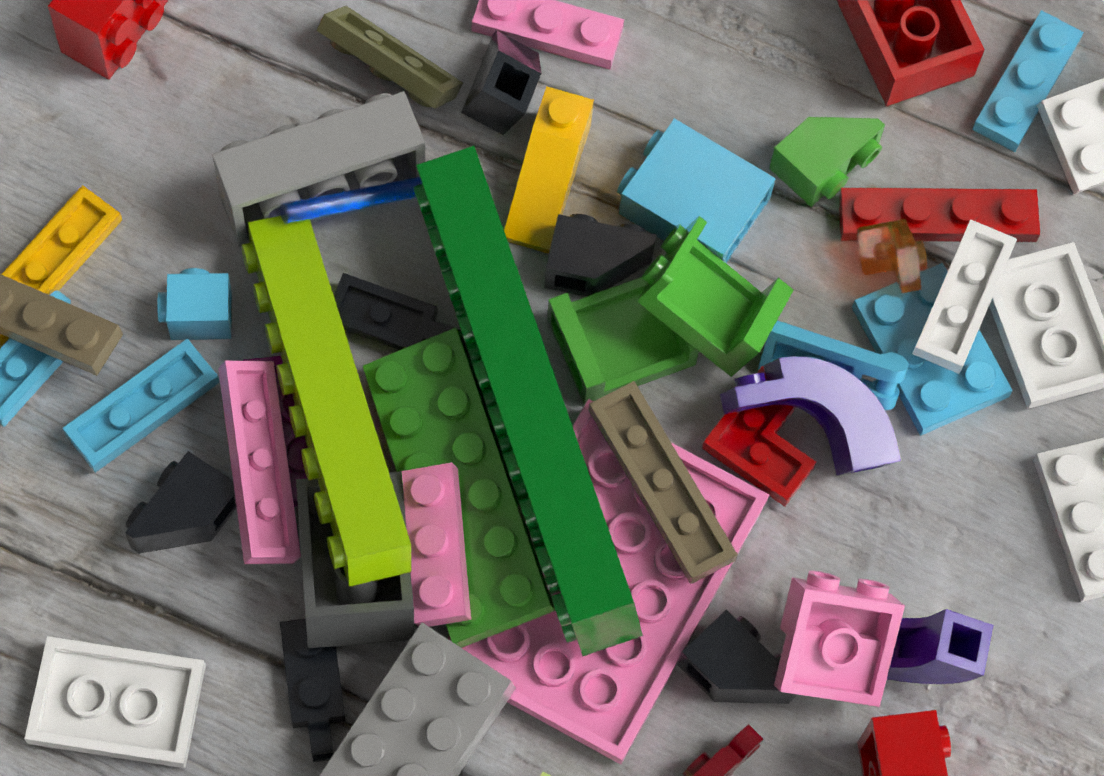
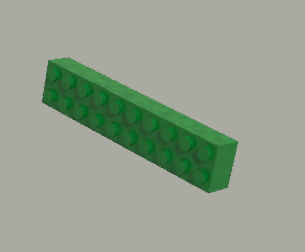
(525, 405)

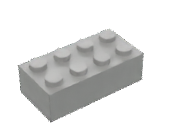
(319, 158)
(424, 713)

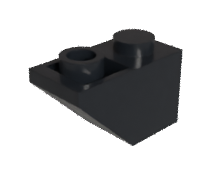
(503, 84)
(595, 255)
(186, 508)
(733, 663)

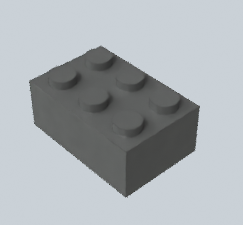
(341, 613)

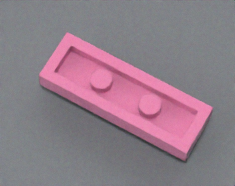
(553, 28)
(437, 545)

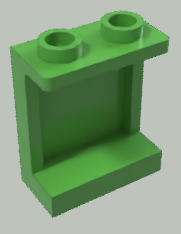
(710, 300)
(615, 340)

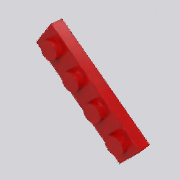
(941, 212)

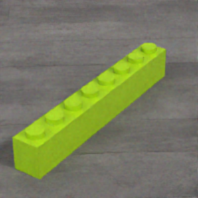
(328, 401)

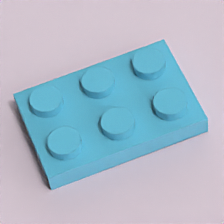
(929, 391)

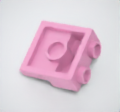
(838, 639)

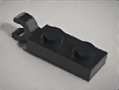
(385, 314)
(312, 687)

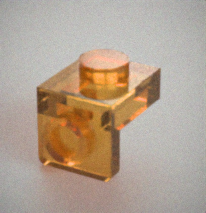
(892, 248)

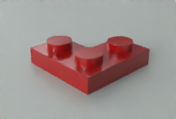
(751, 448)

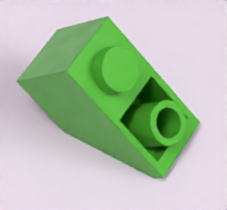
(823, 152)

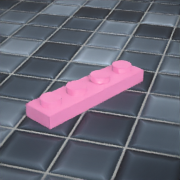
(259, 462)

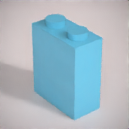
(690, 179)

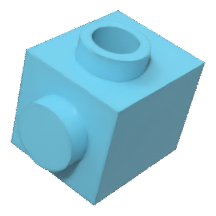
(197, 305)

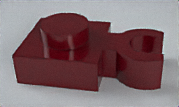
(727, 758)

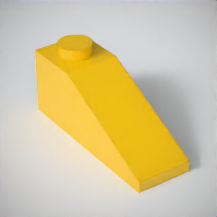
(548, 168)

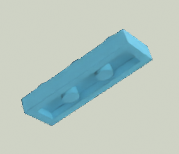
(1027, 81)
(141, 405)

